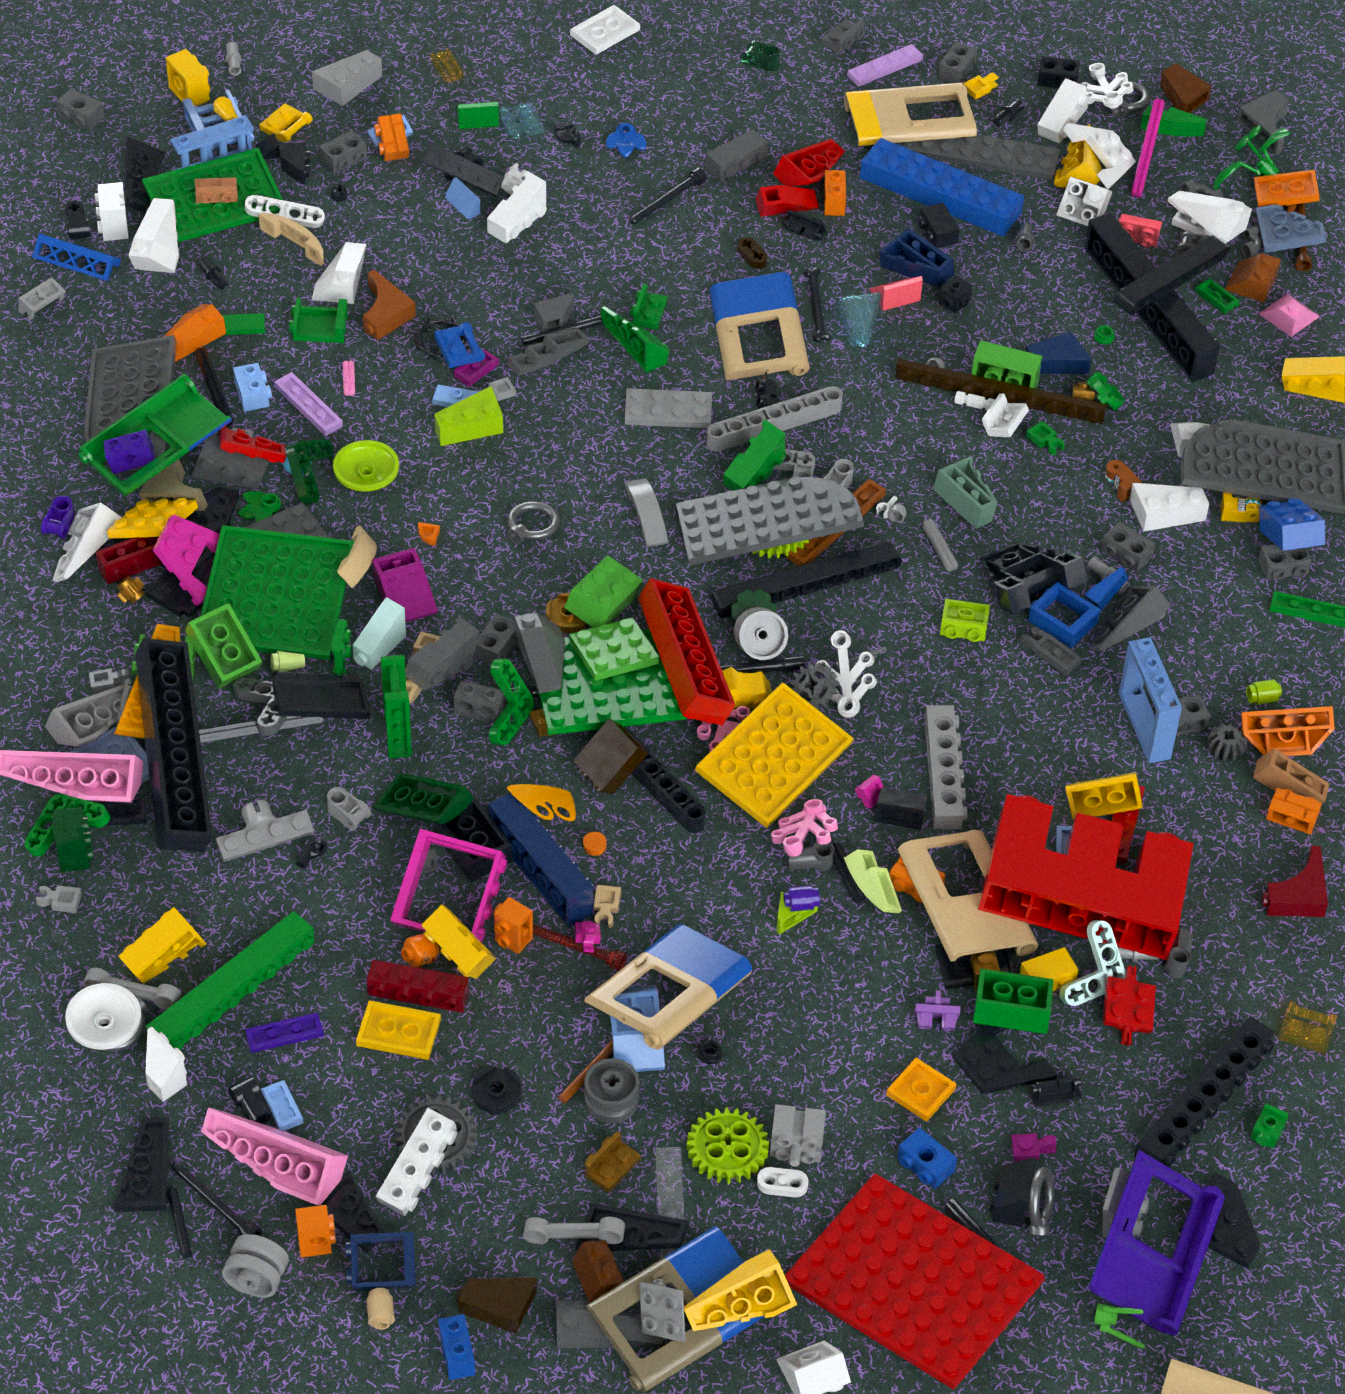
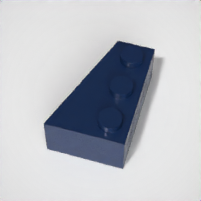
(917, 257)

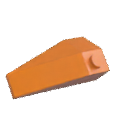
(197, 329)

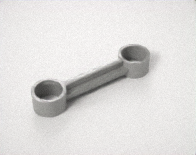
(163, 996)
(540, 1230)

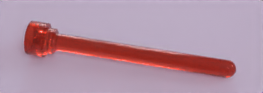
(615, 959)

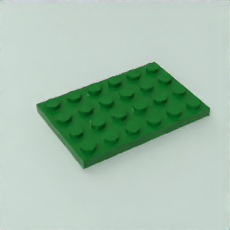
(206, 218)

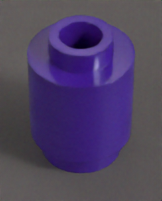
(801, 898)

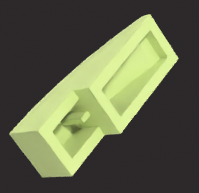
(873, 880)

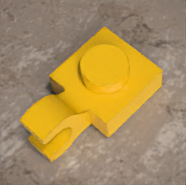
(981, 86)

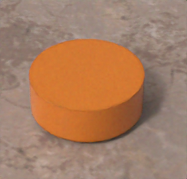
(594, 843)

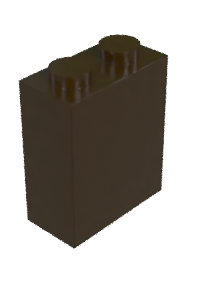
(610, 757)

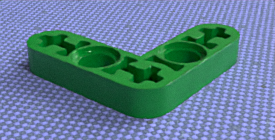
(519, 700)
(40, 839)

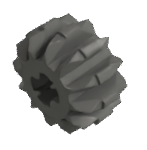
(1227, 742)

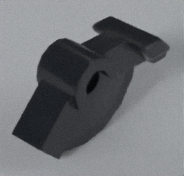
(567, 134)

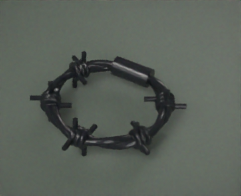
(426, 326)

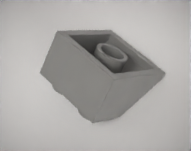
(1112, 1200)

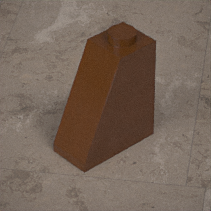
(1184, 88)

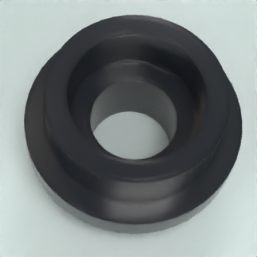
(710, 1046)

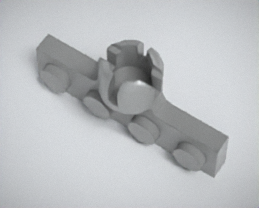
(263, 831)

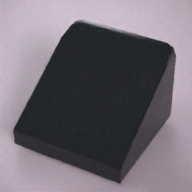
(269, 147)

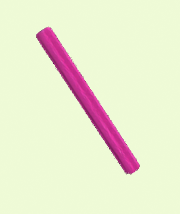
(1147, 148)

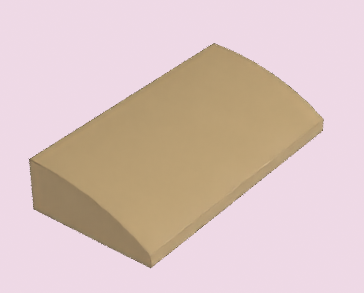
(1193, 1380)

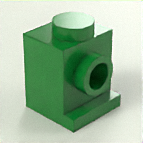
(1269, 1126)

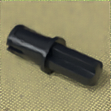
(1008, 113)
(212, 272)

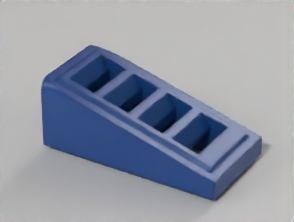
(1106, 589)

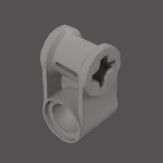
(841, 473)
(348, 810)

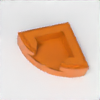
(428, 532)

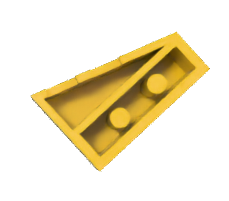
(458, 942)
(160, 945)

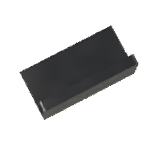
(900, 808)

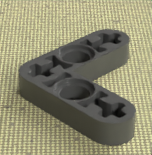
(250, 690)

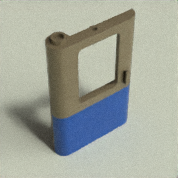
(689, 1269)

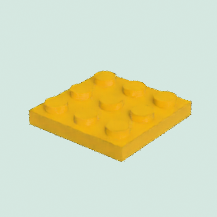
(150, 518)

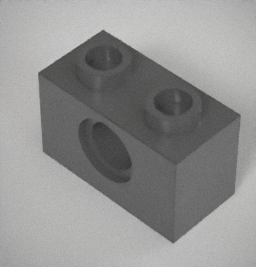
(80, 109)

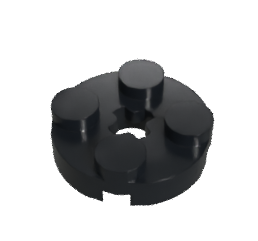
(496, 1102)

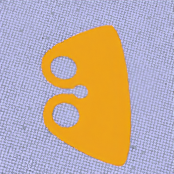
(535, 795)

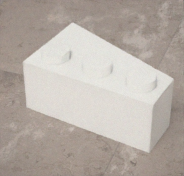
(1065, 108)
(1167, 505)

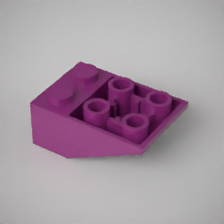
(404, 582)

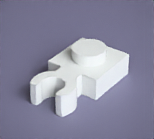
(512, 178)

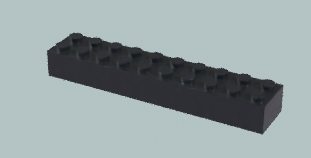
(1167, 317)
(173, 745)

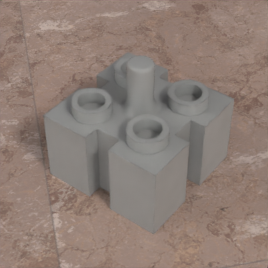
(797, 1134)

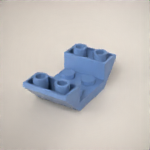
(629, 1042)

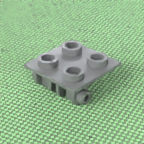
(662, 1310)

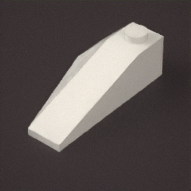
(156, 239)

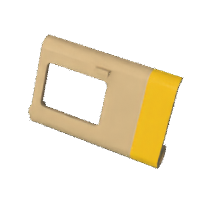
(885, 115)

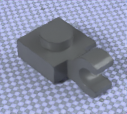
(106, 679)

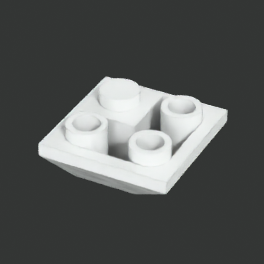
(1083, 201)
(164, 1066)

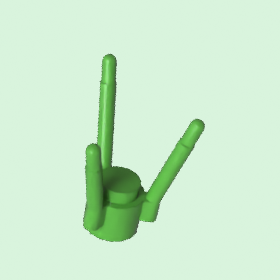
(1107, 1316)

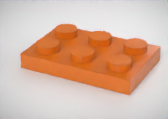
(1286, 188)

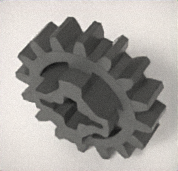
(825, 687)

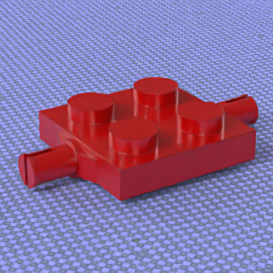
(1129, 1005)

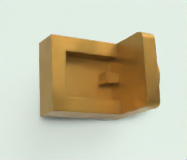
(1083, 391)
(985, 961)

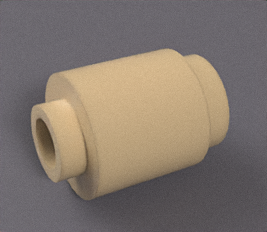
(380, 1308)

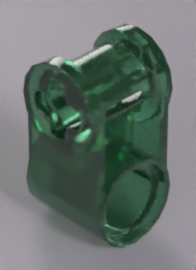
(763, 55)

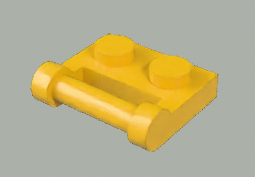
(282, 119)

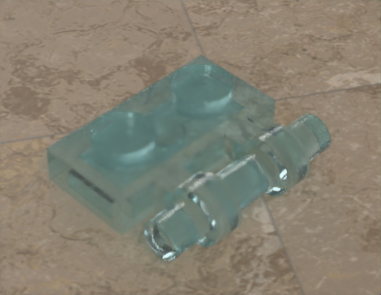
(527, 119)

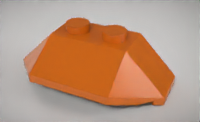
(1288, 730)

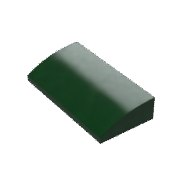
(423, 799)

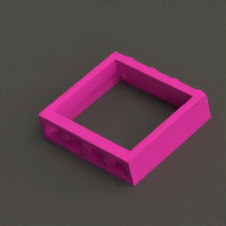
(415, 868)

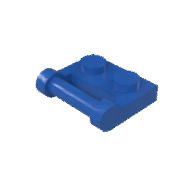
(453, 348)

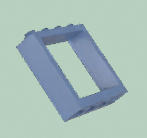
(1154, 732)

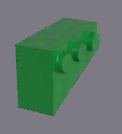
(758, 460)

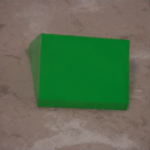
(477, 115)

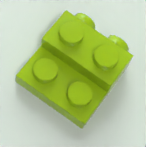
(964, 620)

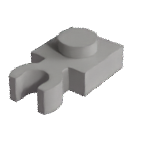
(63, 899)

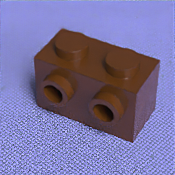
(596, 1269)

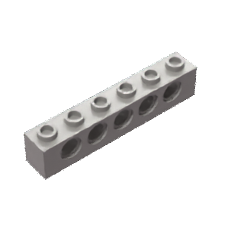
(944, 767)

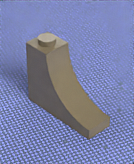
(169, 486)

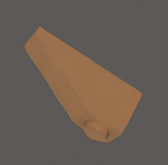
(1281, 772)

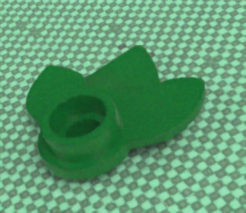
(259, 505)

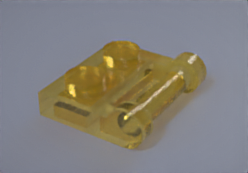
(1304, 1033)

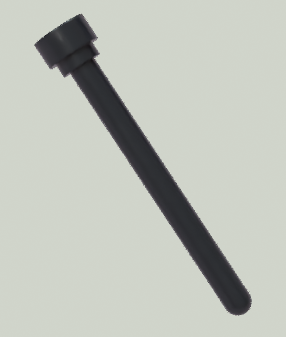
(695, 178)
(242, 1226)

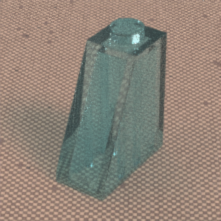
(859, 317)

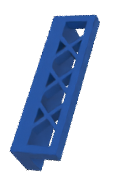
(80, 251)

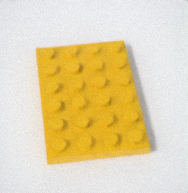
(774, 755)

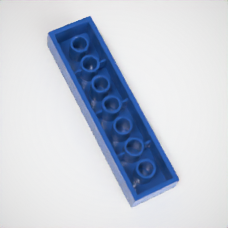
(936, 182)

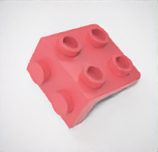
(1141, 229)

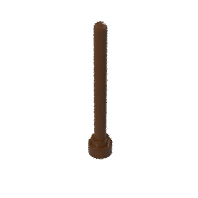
(1303, 261)

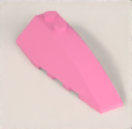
(76, 774)
(278, 1156)

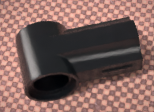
(249, 1098)

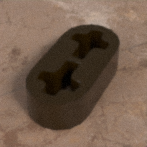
(748, 254)

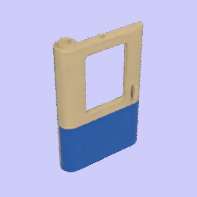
(752, 302)
(688, 958)

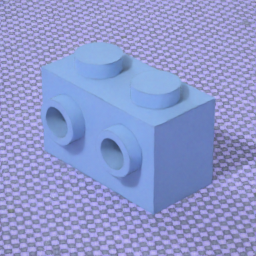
(251, 387)

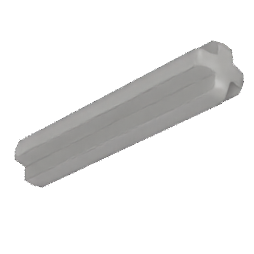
(940, 545)

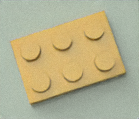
(398, 1030)

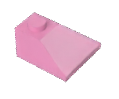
(1289, 315)

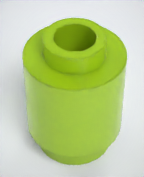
(1263, 692)

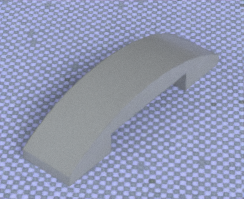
(648, 512)

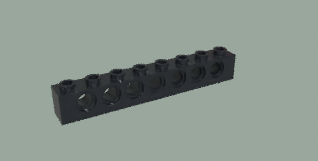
(1236, 1050)

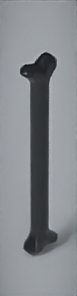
(820, 331)

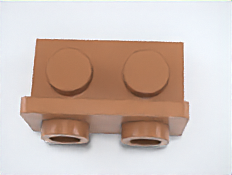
(216, 190)

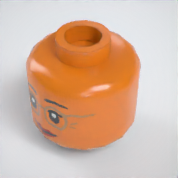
(419, 951)

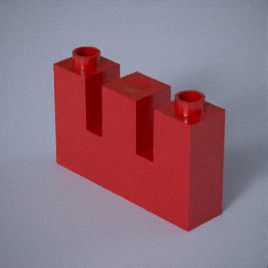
(1082, 883)

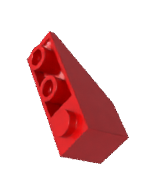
(781, 198)

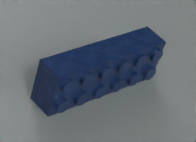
(543, 860)

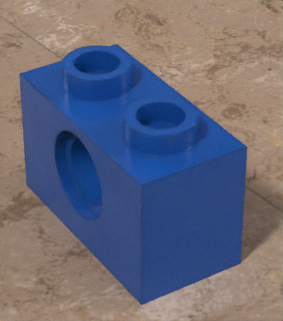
(923, 1146)
(456, 1347)

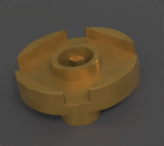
(556, 613)

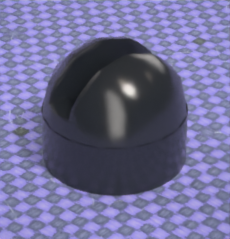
(335, 193)

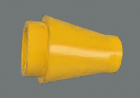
(224, 108)

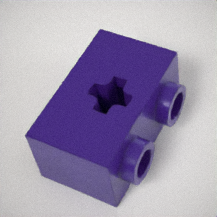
(129, 451)

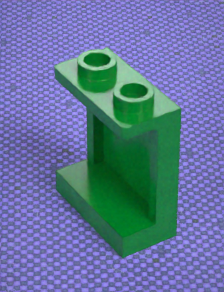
(319, 323)

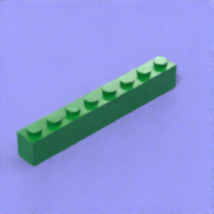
(234, 980)

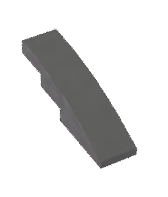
(552, 349)

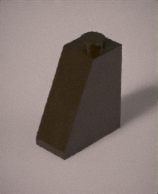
(498, 1300)

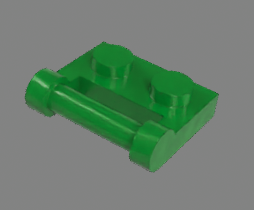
(340, 646)

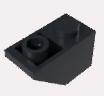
(294, 161)

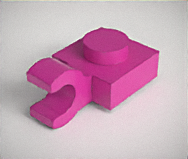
(588, 934)

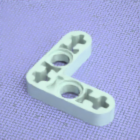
(1102, 972)

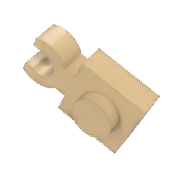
(606, 901)

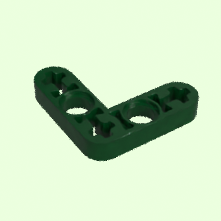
(300, 458)

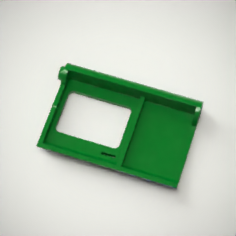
(175, 415)

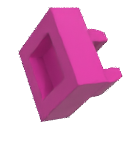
(869, 791)

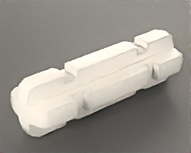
(973, 400)

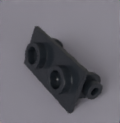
(813, 227)
(766, 392)
(1055, 1090)

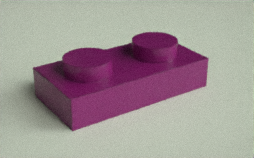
(473, 372)

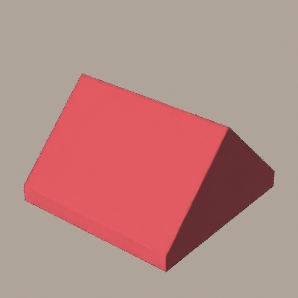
(899, 292)

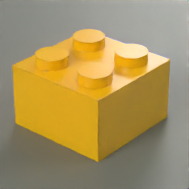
(187, 77)

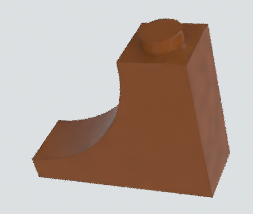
(390, 309)

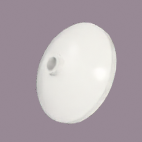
(103, 1005)

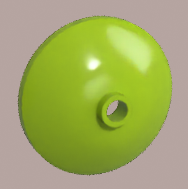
(366, 465)

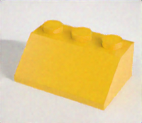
(1105, 795)

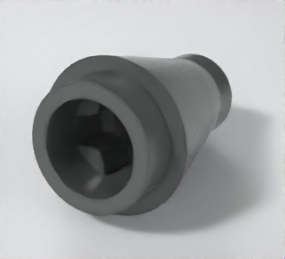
(1024, 239)

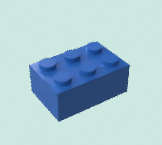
(1292, 524)

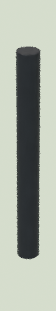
(580, 325)

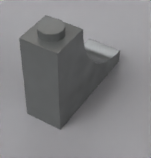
(1266, 113)

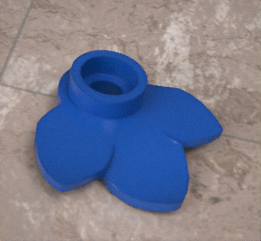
(626, 141)

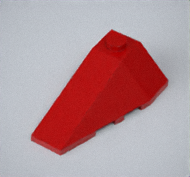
(808, 164)

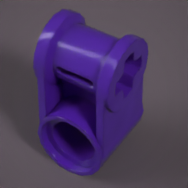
(58, 517)

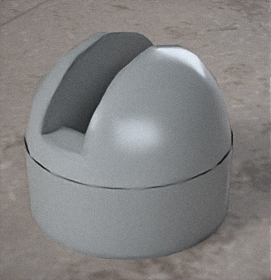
(937, 362)
(897, 513)

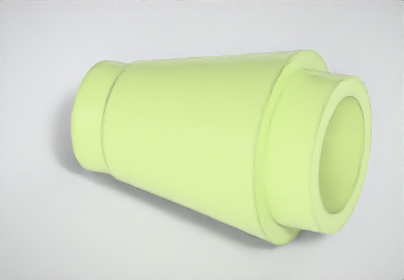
(286, 661)

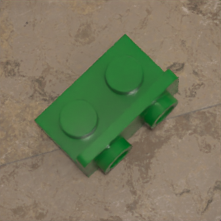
(648, 308)

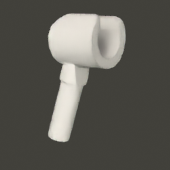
(885, 506)

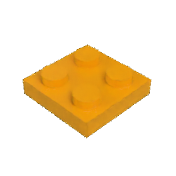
(921, 1089)

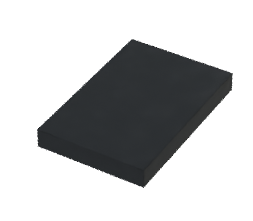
(960, 972)

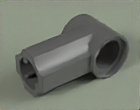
(815, 857)
(1179, 954)

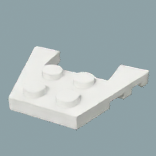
(1107, 148)

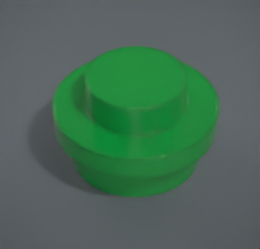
(1104, 335)

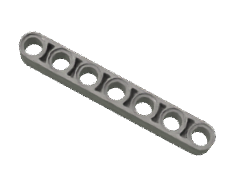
(782, 415)

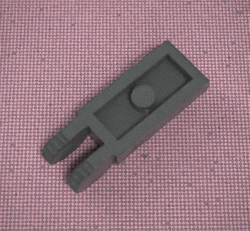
(1051, 650)

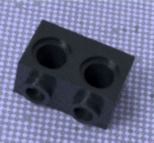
(1055, 70)

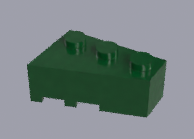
(72, 839)

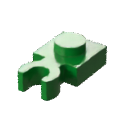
(1044, 435)

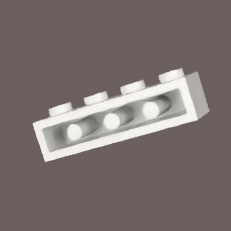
(416, 1162)

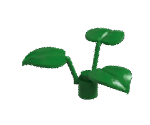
(1264, 165)

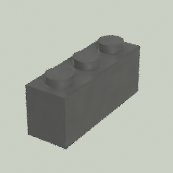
(736, 154)

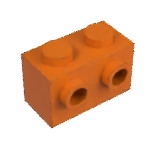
(513, 925)

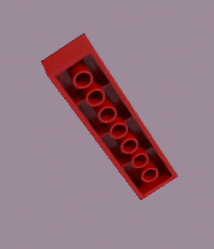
(686, 652)

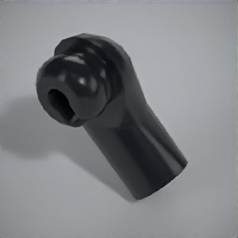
(311, 851)

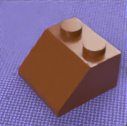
(1254, 276)

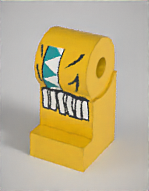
(1239, 509)

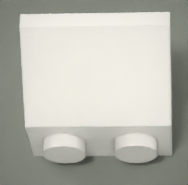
(815, 1369)

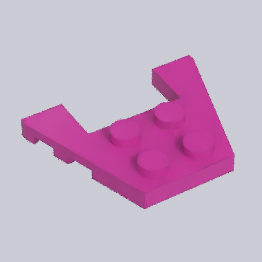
(180, 550)

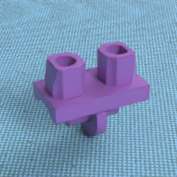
(926, 1012)

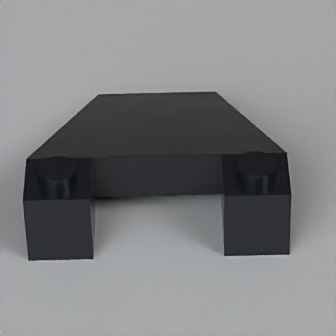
(1025, 570)

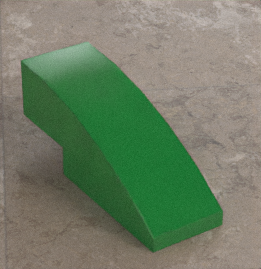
(1177, 123)

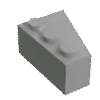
(347, 77)

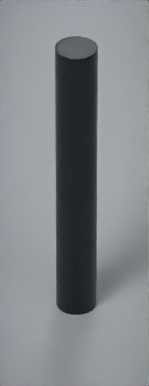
(179, 1223)

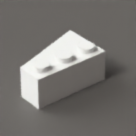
(519, 210)
(111, 211)

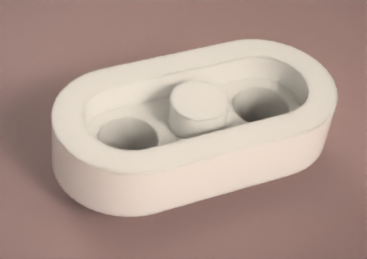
(782, 1182)

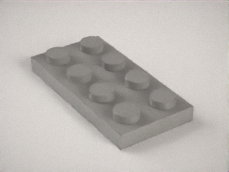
(668, 408)

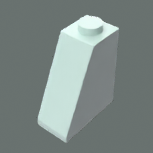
(381, 634)

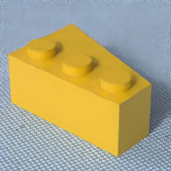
(1316, 377)

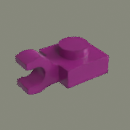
(1028, 1146)

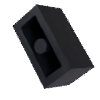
(938, 225)

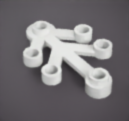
(1112, 98)
(848, 677)

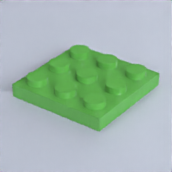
(614, 649)

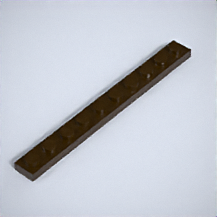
(990, 388)

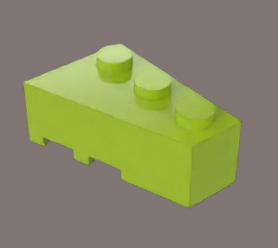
(469, 418)

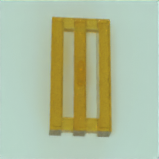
(453, 62)

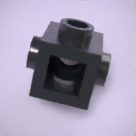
(955, 294)

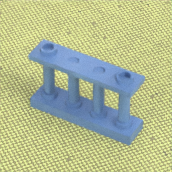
(198, 122)
(210, 135)

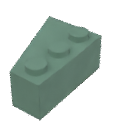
(966, 493)

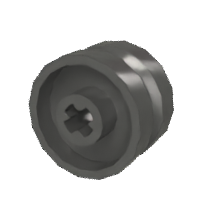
(611, 1090)

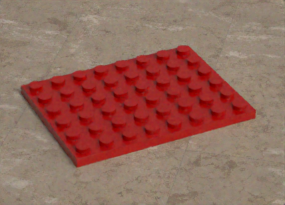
(914, 1280)

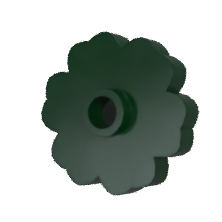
(751, 600)

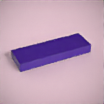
(284, 1032)

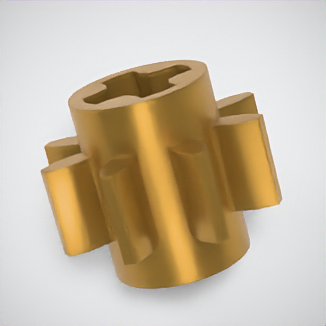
(130, 589)

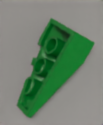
(639, 343)

